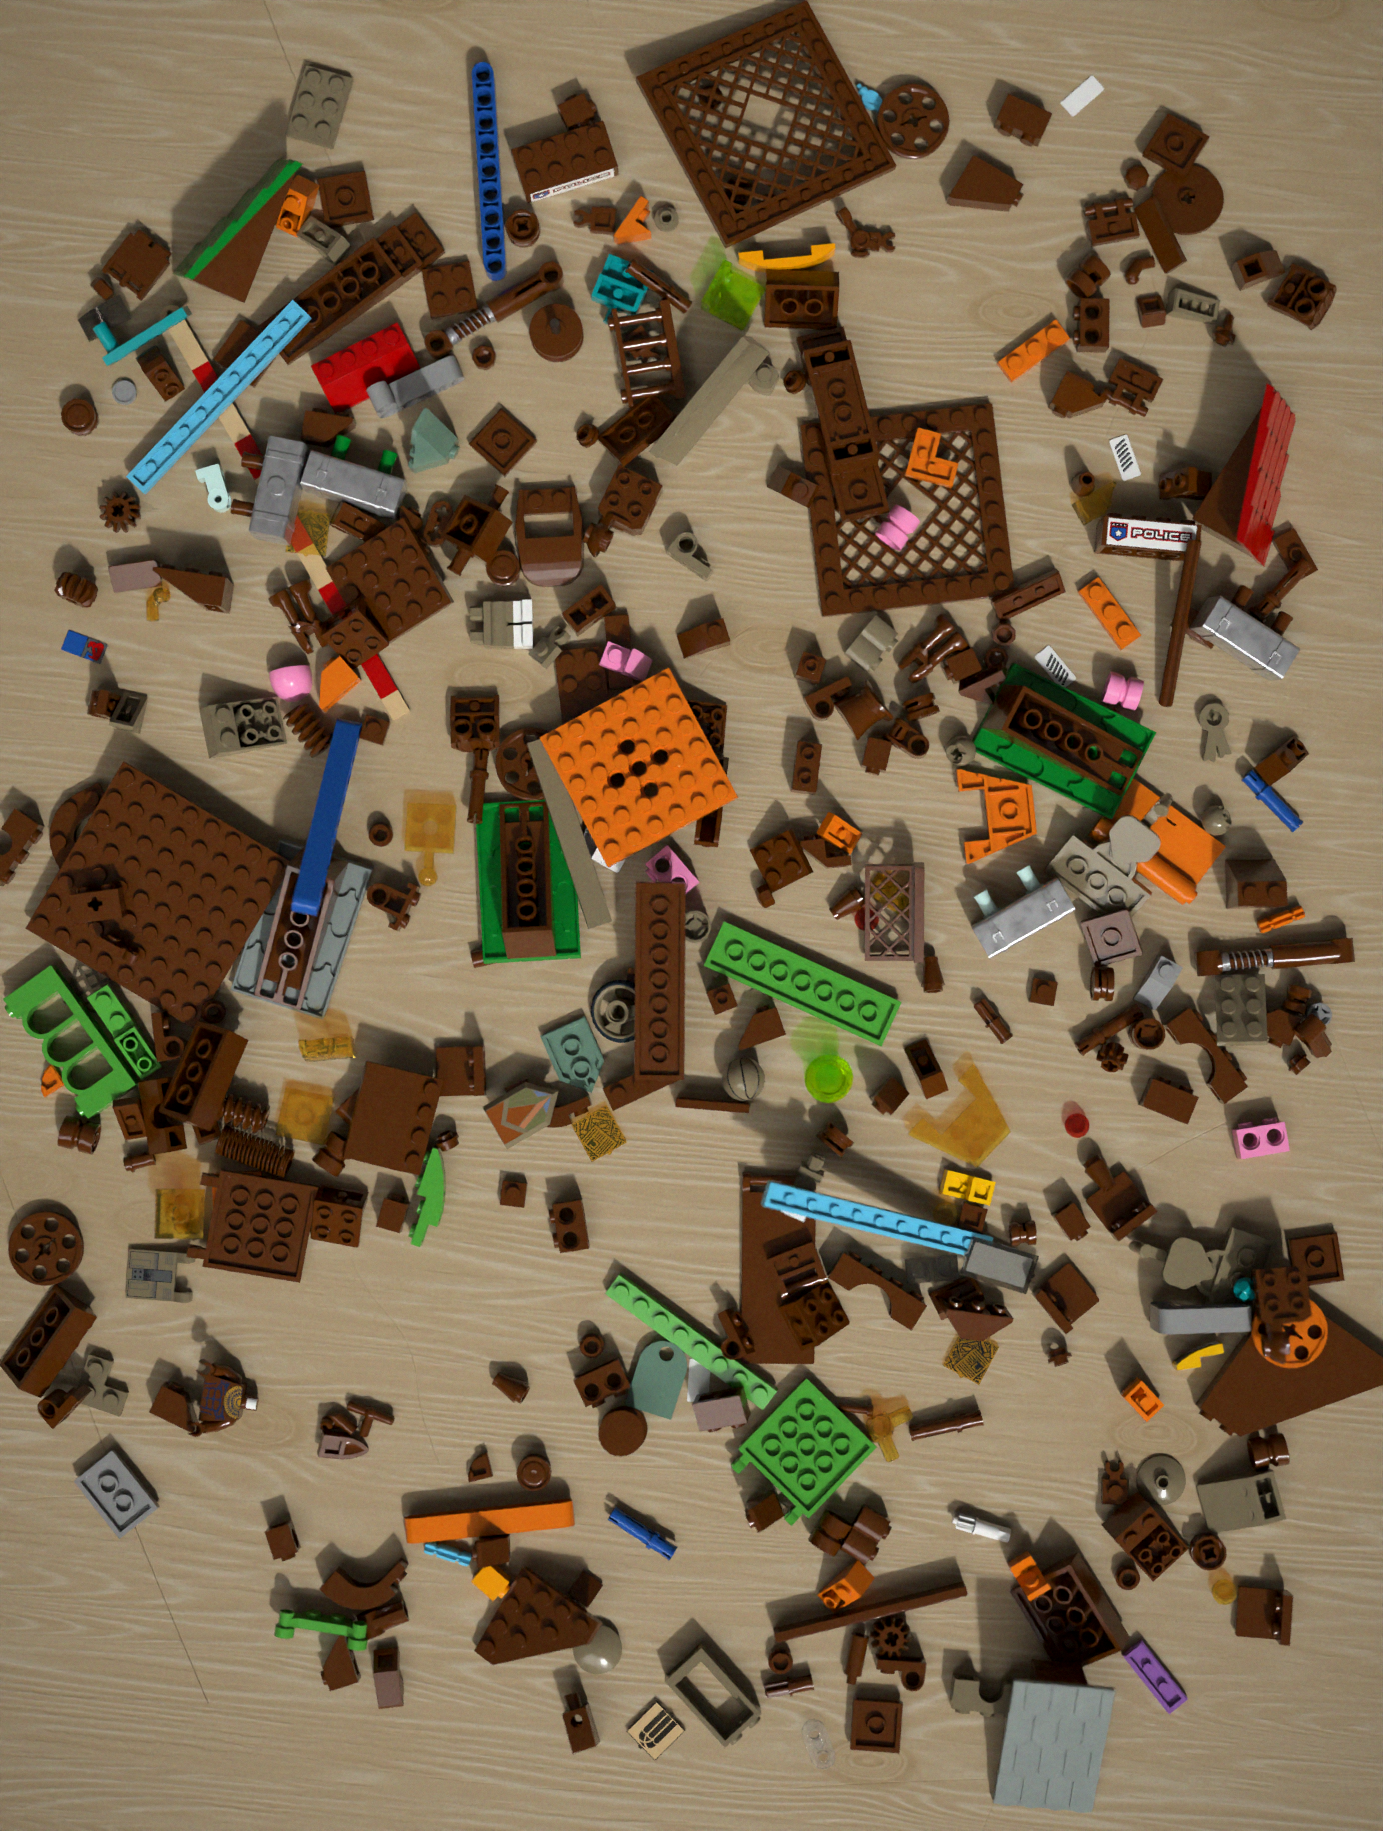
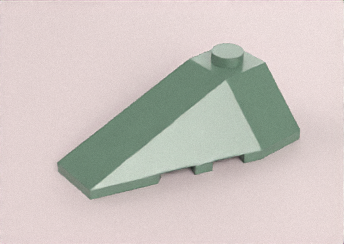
(431, 443)

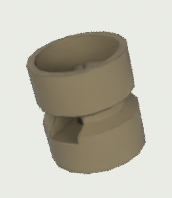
(697, 927)

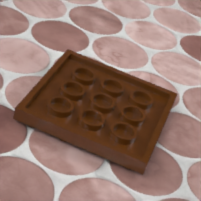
(393, 579)

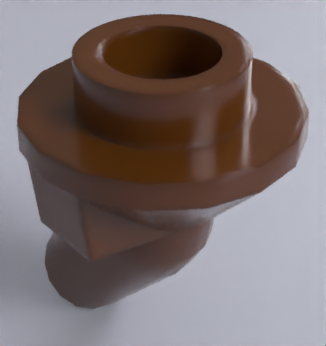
(1223, 334)

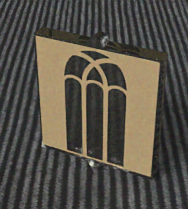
(655, 1730)

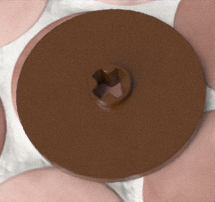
(1205, 203)

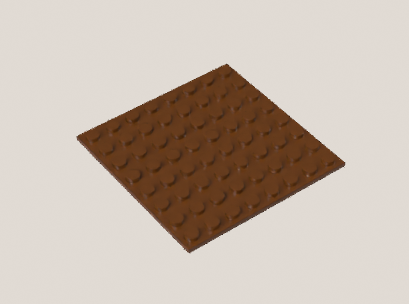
(187, 890)

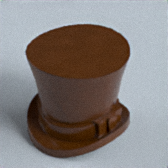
(862, 710)
(622, 1431)

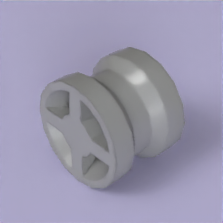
(1323, 1012)

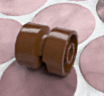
(1091, 273)
(1146, 1033)
(79, 1135)
(331, 1157)
(1268, 1451)
(829, 1534)

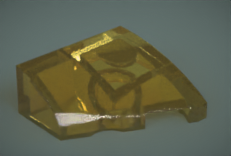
(327, 1049)

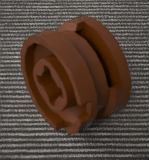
(523, 228)
(79, 417)
(503, 568)
(920, 707)
(1102, 984)
(836, 1137)
(534, 1472)
(1207, 1551)

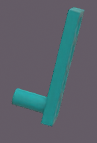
(118, 352)

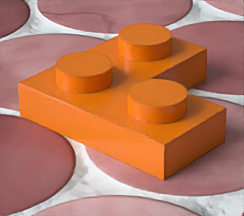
(924, 464)

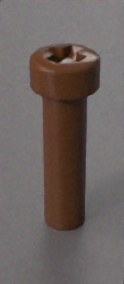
(857, 1409)

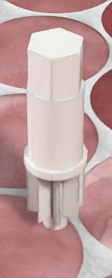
(976, 1526)

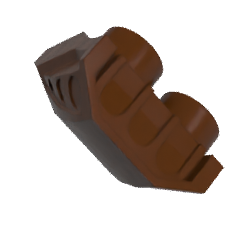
(1303, 297)
(475, 723)

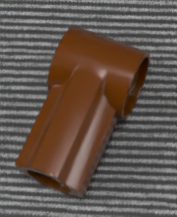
(1313, 1036)
(384, 1618)

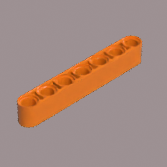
(489, 1521)

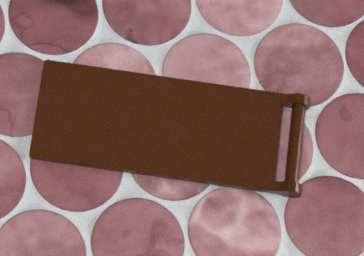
(763, 1236)

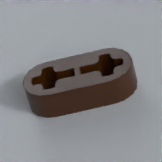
(432, 522)

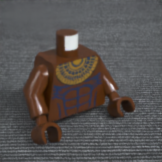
(221, 1399)

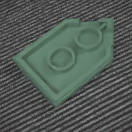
(574, 1054)

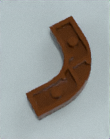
(68, 819)

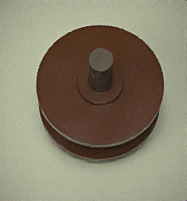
(556, 333)

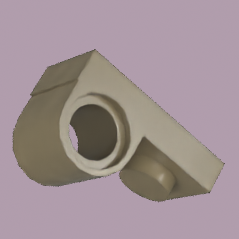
(324, 240)
(686, 558)

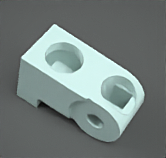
(219, 495)

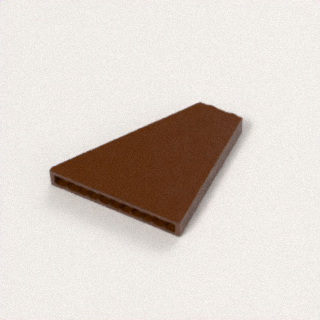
(1257, 1394)

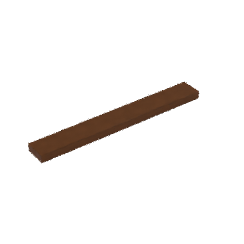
(870, 1612)

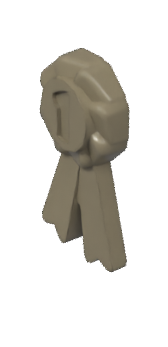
(1214, 719)

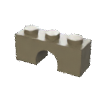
(966, 1696)

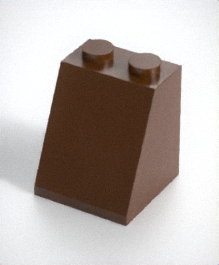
(1254, 884)

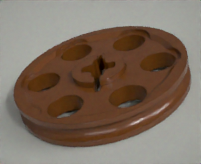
(917, 111)
(518, 764)
(57, 1248)

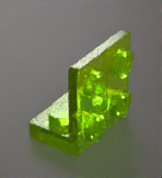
(732, 297)

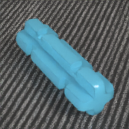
(448, 1553)

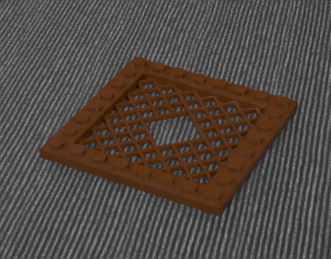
(698, 64)
(929, 591)

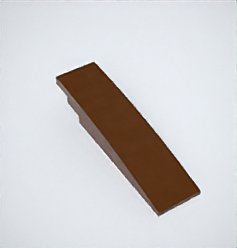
(361, 283)

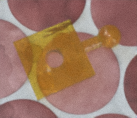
(441, 842)

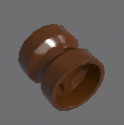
(1297, 993)
(1022, 1233)

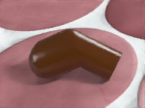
(1135, 268)

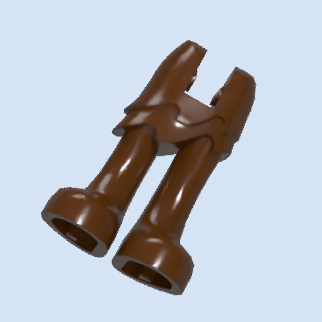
(300, 628)
(920, 650)

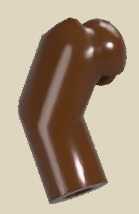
(337, 1420)

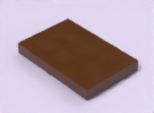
(637, 429)

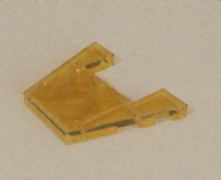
(974, 1131)

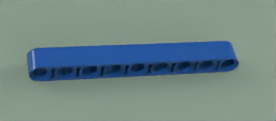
(486, 160)
(326, 817)

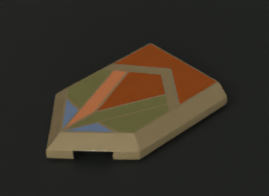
(521, 1112)

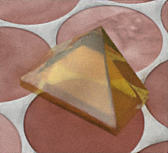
(889, 889)

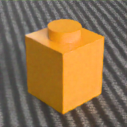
(492, 1581)

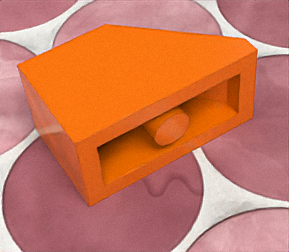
(336, 682)

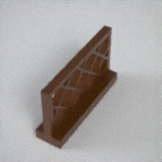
(915, 907)

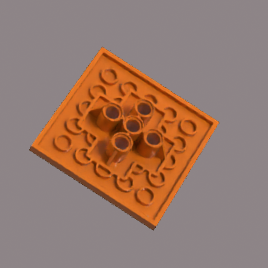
(591, 753)

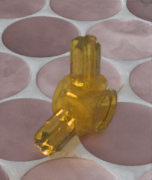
(884, 1438)

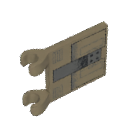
(153, 1275)

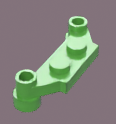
(319, 1622)

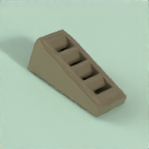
(1180, 312)

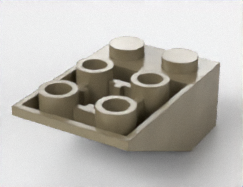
(242, 726)
(1241, 1501)

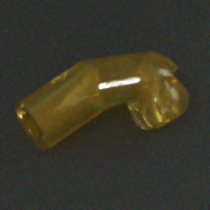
(154, 601)

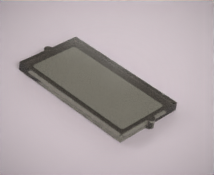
(999, 1264)

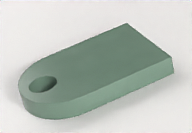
(657, 1380)

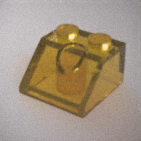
(179, 1213)

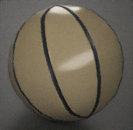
(743, 1079)

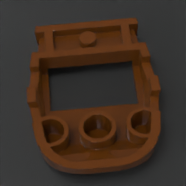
(550, 559)

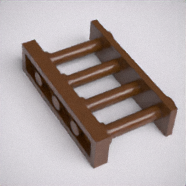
(665, 339)

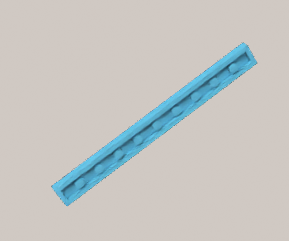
(218, 397)
(868, 1218)

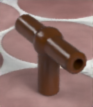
(370, 1413)

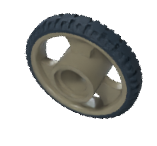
(609, 993)

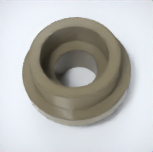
(666, 226)

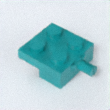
(618, 288)

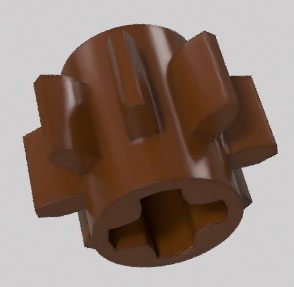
(1112, 1057)

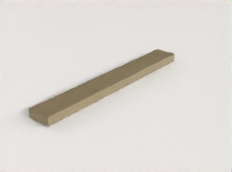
(570, 838)

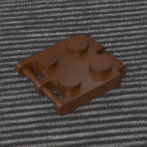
(138, 263)

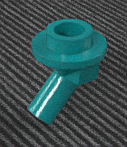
(1243, 1289)

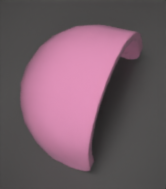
(291, 682)

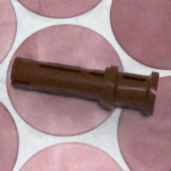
(1273, 598)

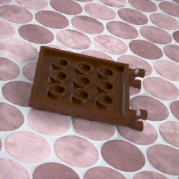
(257, 1225)

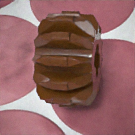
(113, 518)
(76, 589)
(881, 1635)

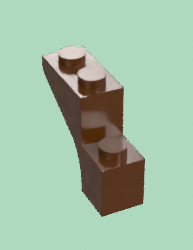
(708, 827)

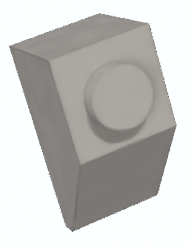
(1157, 982)

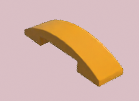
(818, 254)

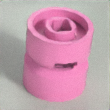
(898, 526)
(1122, 690)

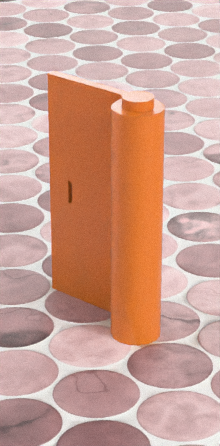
(1184, 849)

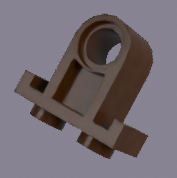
(160, 373)
(1185, 484)
(395, 903)

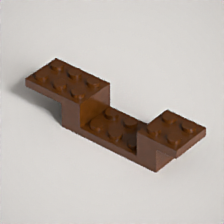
(845, 423)

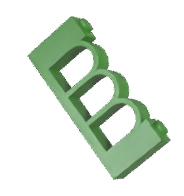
(38, 991)

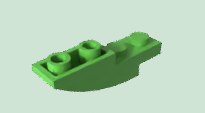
(125, 1031)
(433, 1187)

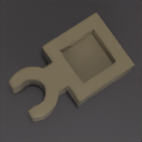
(548, 649)

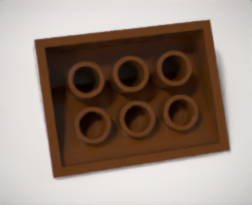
(392, 1118)
(1073, 1615)

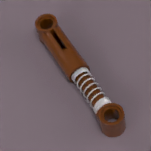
(497, 308)
(1277, 956)

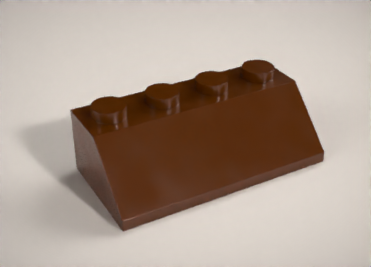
(47, 1341)

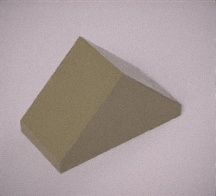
(129, 713)

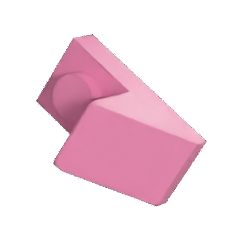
(626, 661)

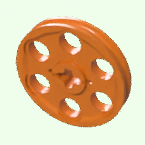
(1313, 1346)

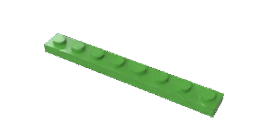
(690, 1340)

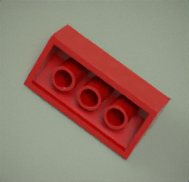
(354, 369)

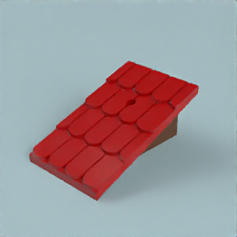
(1248, 491)

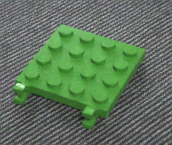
(805, 1449)

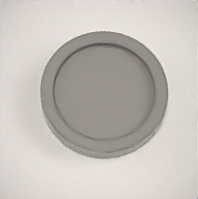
(124, 392)

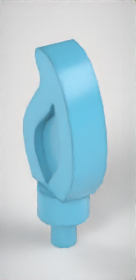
(869, 98)

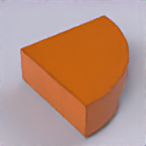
(51, 1081)

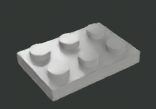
(116, 1493)

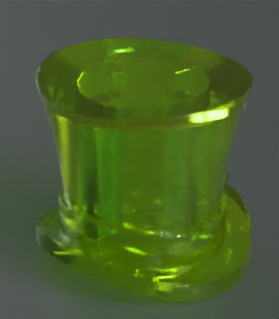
(828, 1078)

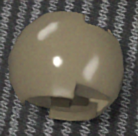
(960, 750)
(1216, 820)

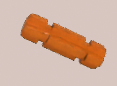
(1281, 919)

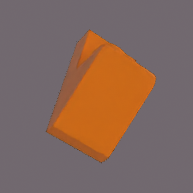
(630, 229)
(839, 833)
(1142, 1399)
(1028, 1575)

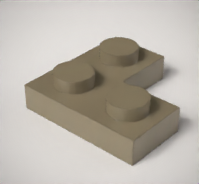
(102, 1395)

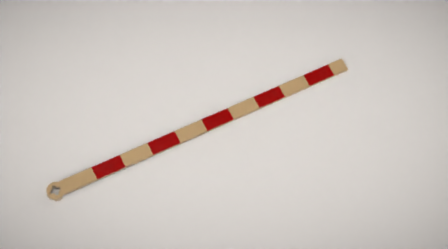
(313, 563)

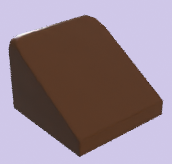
(1151, 311)
(585, 1588)

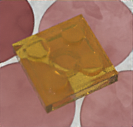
(305, 1116)

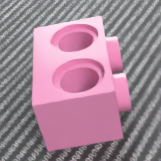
(676, 869)
(1260, 1145)

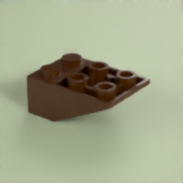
(209, 591)
(712, 721)
(1144, 1536)

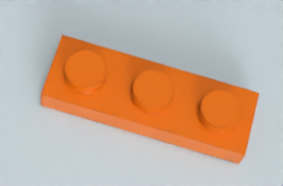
(1033, 351)
(1109, 613)

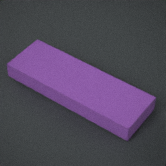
(1154, 1676)

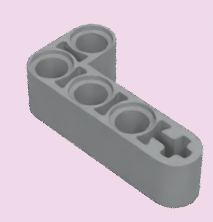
(414, 387)
(1206, 1318)

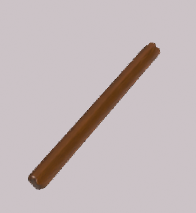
(1180, 622)

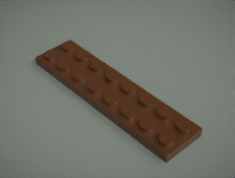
(660, 980)

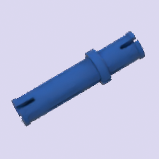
(1271, 800)
(645, 1535)

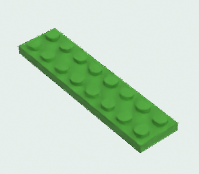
(802, 983)

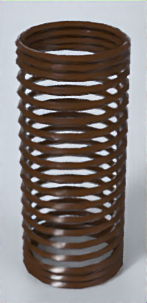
(230, 1138)

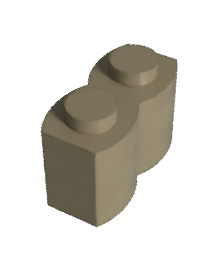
(763, 379)
(871, 644)

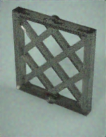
(84, 977)

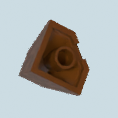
(1075, 397)

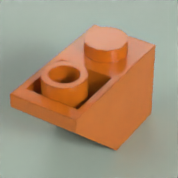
(297, 205)
(846, 1586)

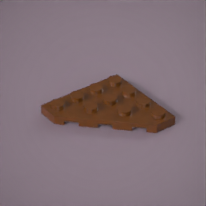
(535, 1622)

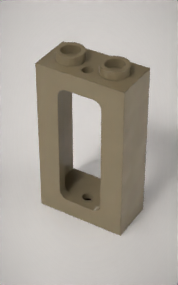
(723, 1732)

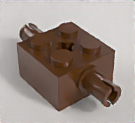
(476, 529)

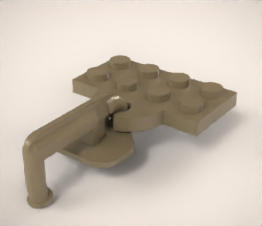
(1106, 872)
(1212, 1270)

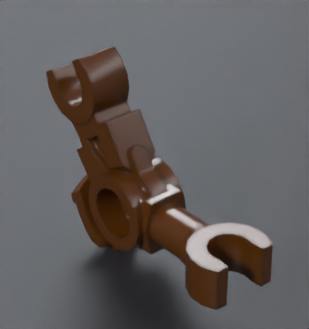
(862, 240)

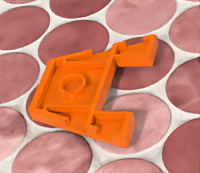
(1008, 812)

